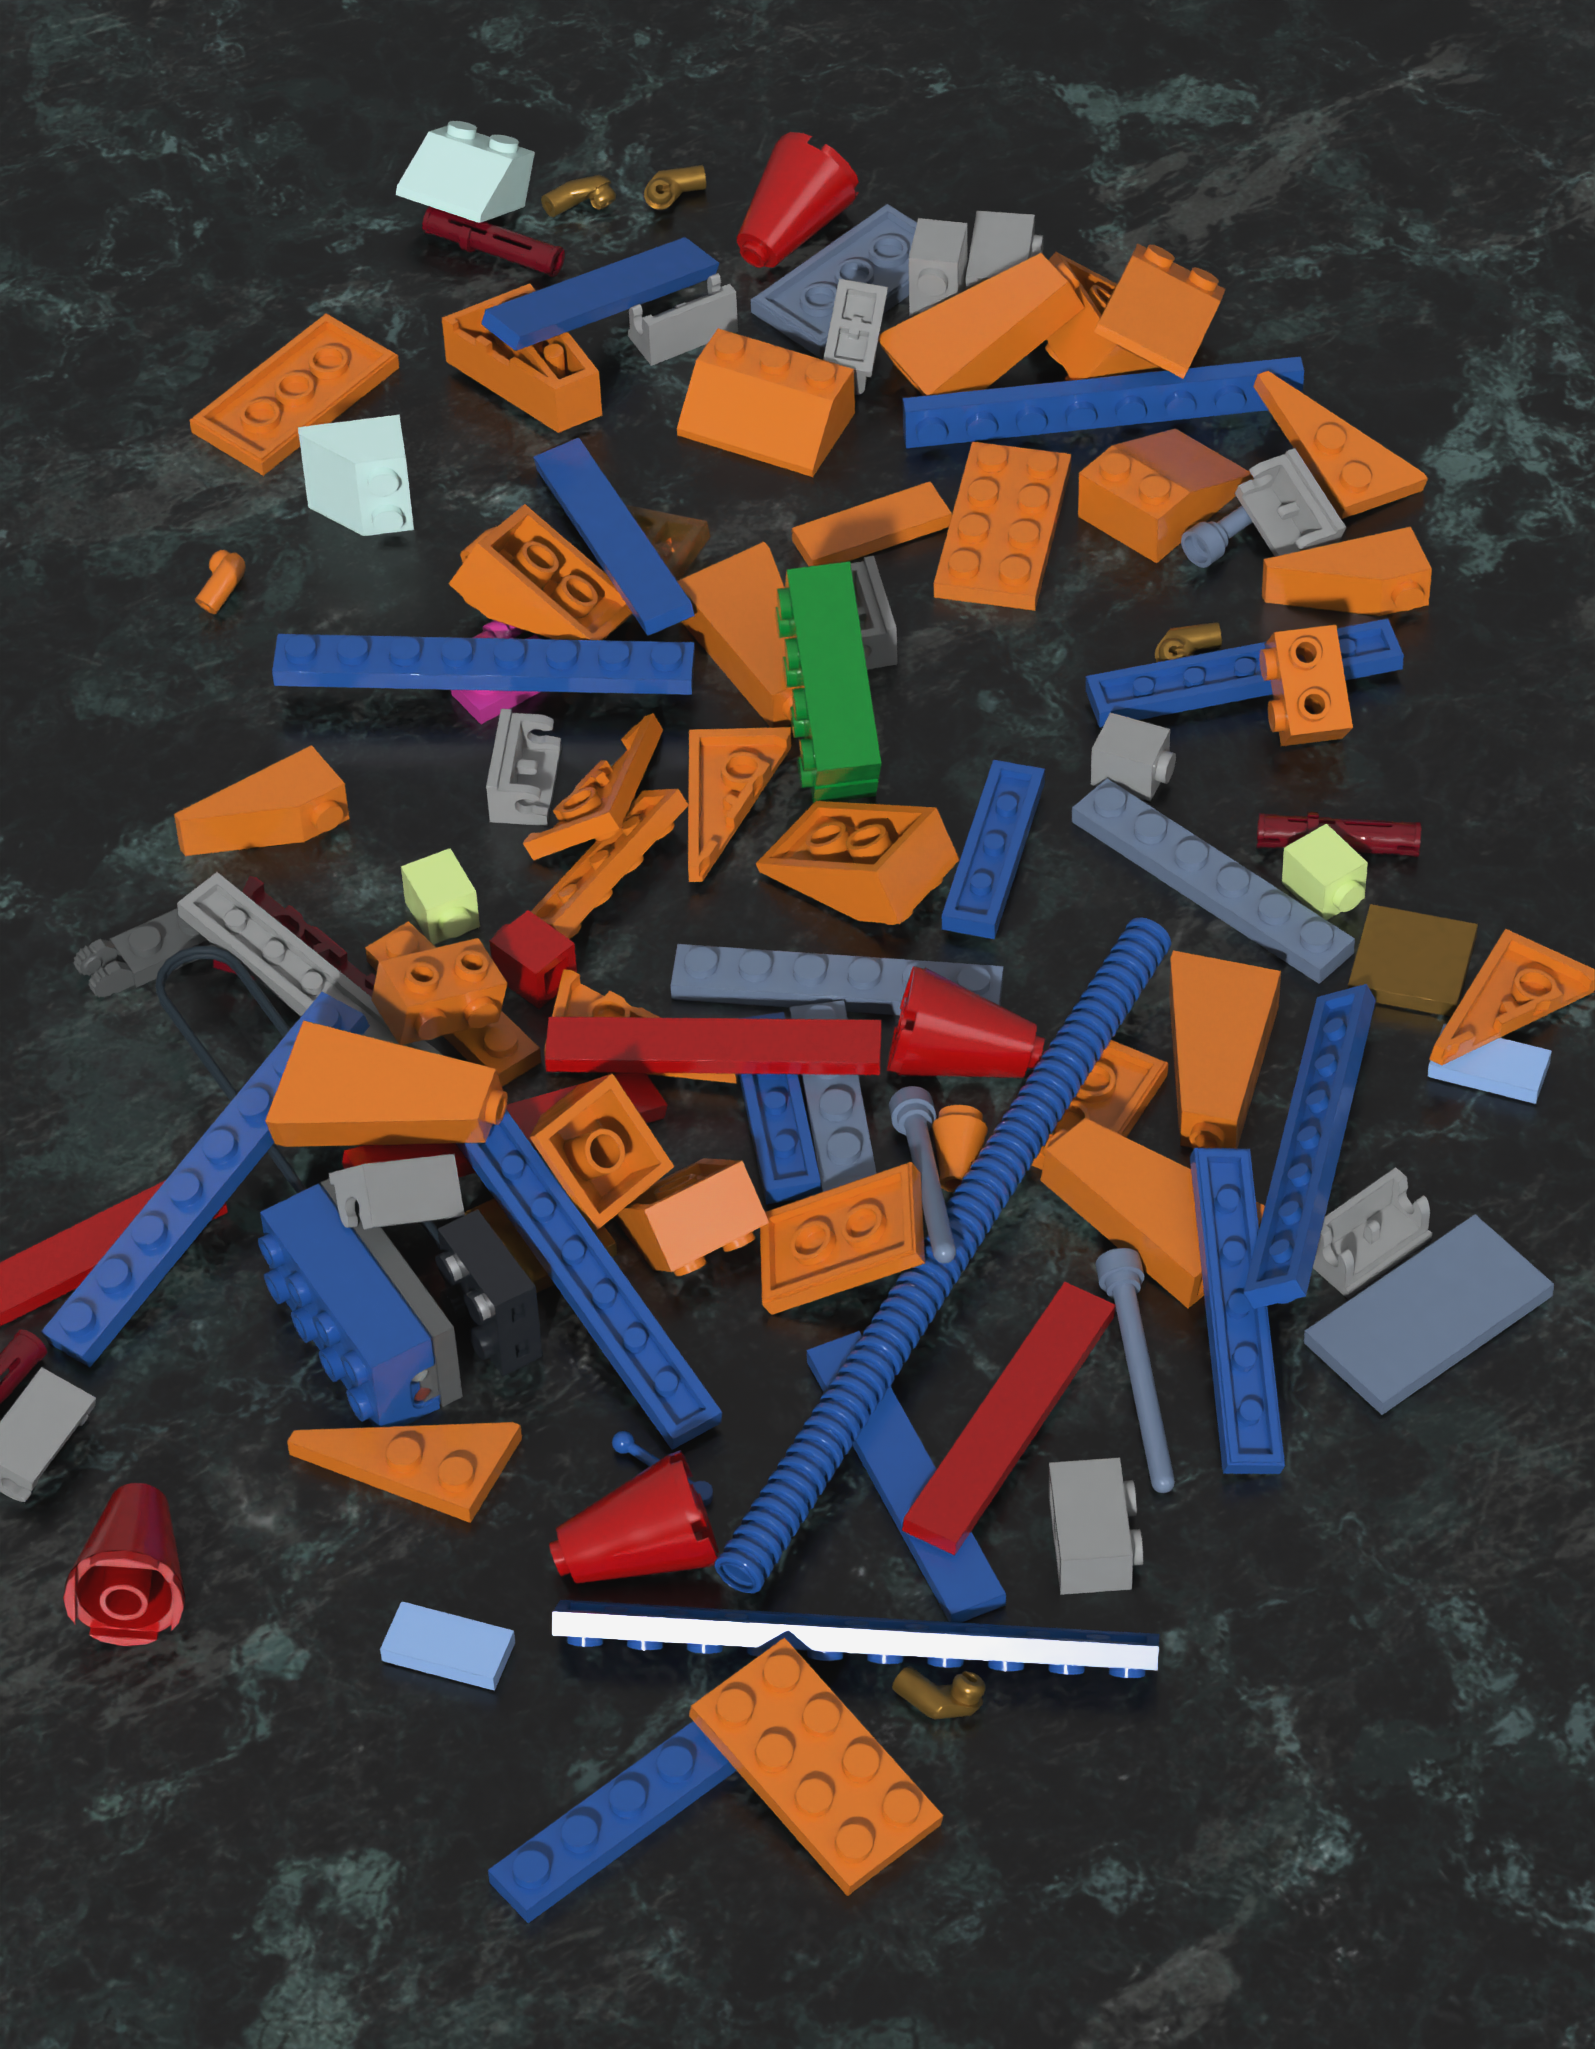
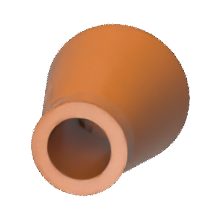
(958, 1141)

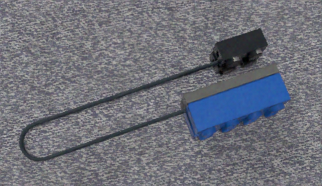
(361, 1296)

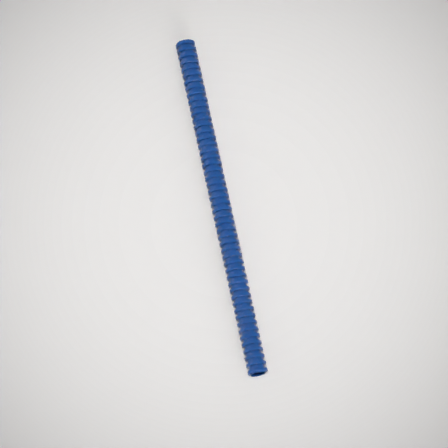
(922, 1289)

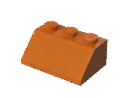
(1075, 343)
(767, 402)

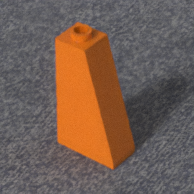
(984, 329)
(739, 629)
(1219, 1042)
(379, 1093)
(1132, 1200)

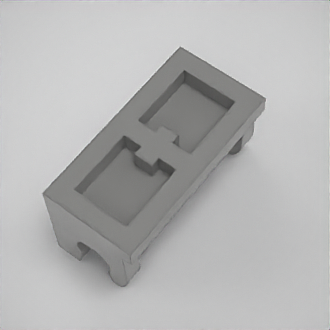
(686, 325)
(856, 328)
(1289, 506)
(875, 615)
(522, 770)
(399, 1192)
(1371, 1234)
(38, 1429)

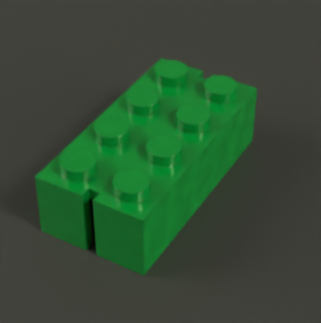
(831, 683)

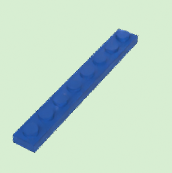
(1090, 403)
(484, 664)
(1310, 1148)
(183, 1202)
(592, 1284)

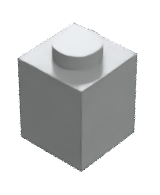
(1132, 756)

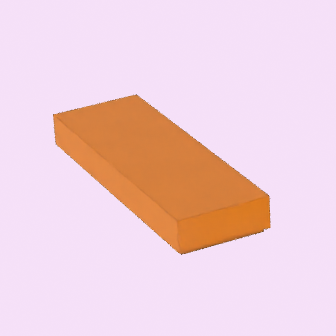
(872, 526)

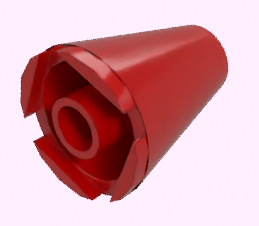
(794, 199)
(959, 1033)
(639, 1528)
(128, 1571)

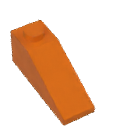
(1357, 576)
(267, 809)

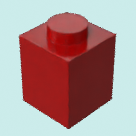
(532, 957)

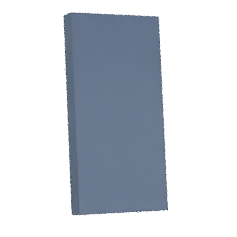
(868, 253)
(1428, 1314)

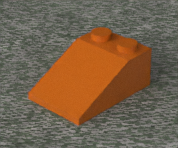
(1160, 309)
(1156, 490)
(539, 582)
(863, 858)

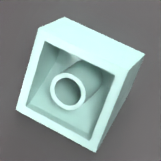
(468, 173)
(358, 474)

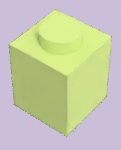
(1324, 872)
(440, 896)

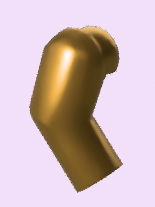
(669, 184)
(573, 192)
(1187, 640)
(941, 1701)

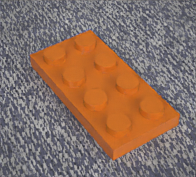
(1002, 526)
(816, 1766)

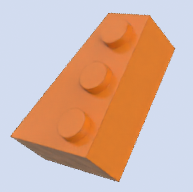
(545, 380)

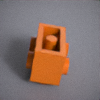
(1306, 685)
(439, 991)

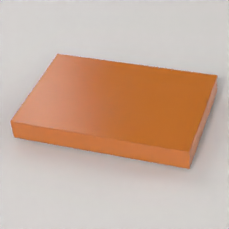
(1114, 1092)
(842, 1238)

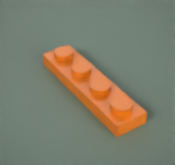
(607, 861)
(494, 1045)

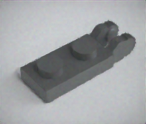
(136, 954)

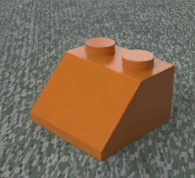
(599, 1149)
(693, 1215)

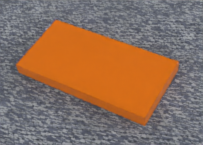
(296, 387)

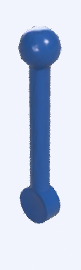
(624, 1442)

